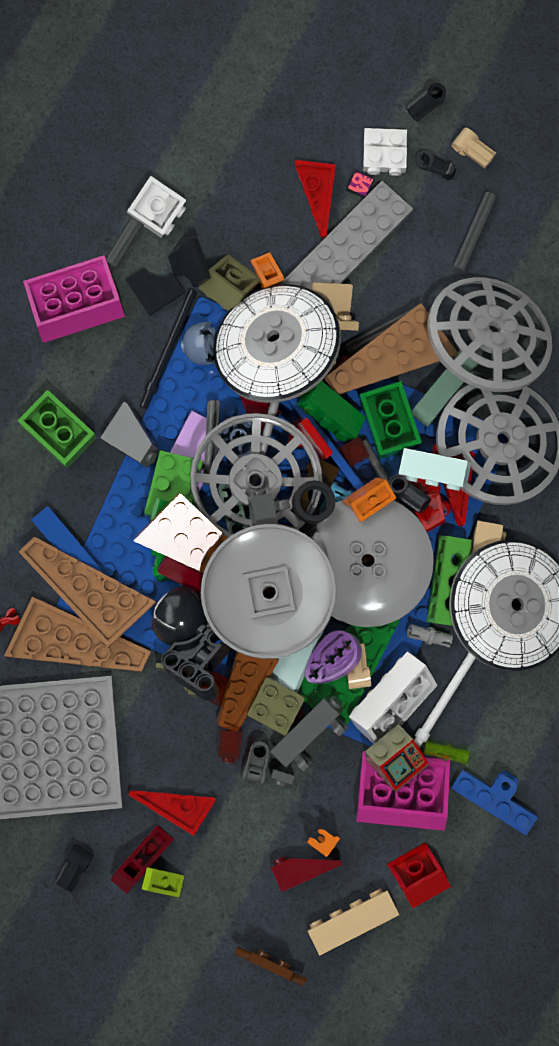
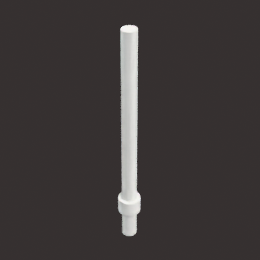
(423, 733)

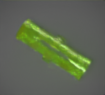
(446, 752)

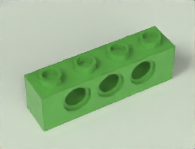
(443, 571)

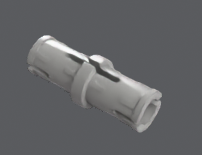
(429, 635)

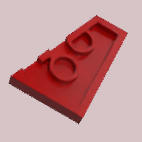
(434, 514)

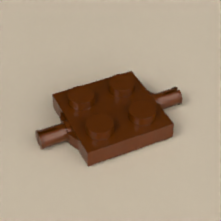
(263, 960)

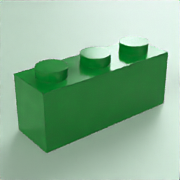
(332, 412)

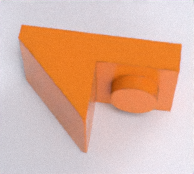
(267, 270)

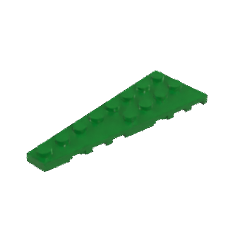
(375, 642)

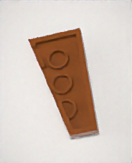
(242, 688)

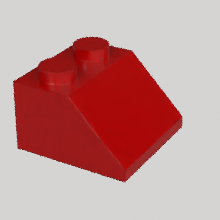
(419, 875)

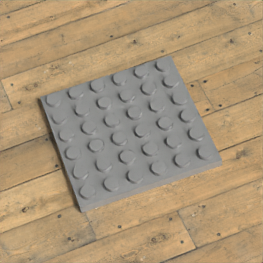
(58, 748)

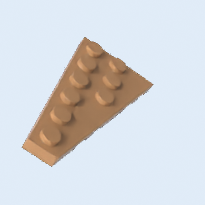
(392, 353)
(95, 597)
(62, 638)

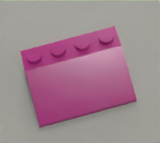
(73, 299)
(416, 805)

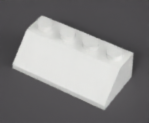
(393, 698)

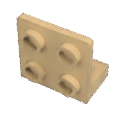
(339, 298)

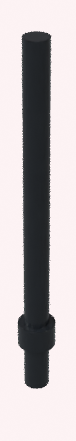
(152, 387)

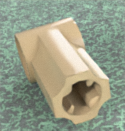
(469, 145)
(360, 675)

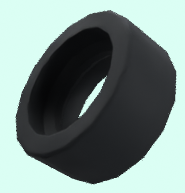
(328, 493)

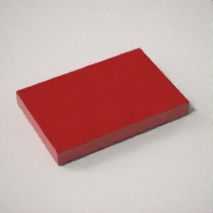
(318, 443)

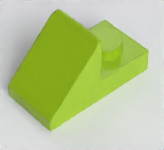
(163, 882)

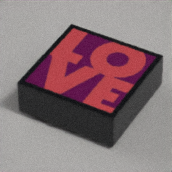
(360, 184)

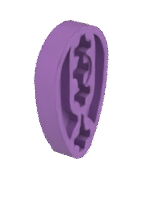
(321, 657)

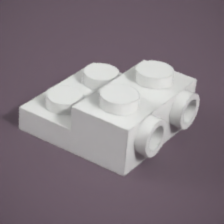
(385, 151)
(157, 207)

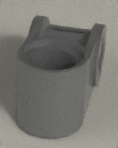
(256, 765)

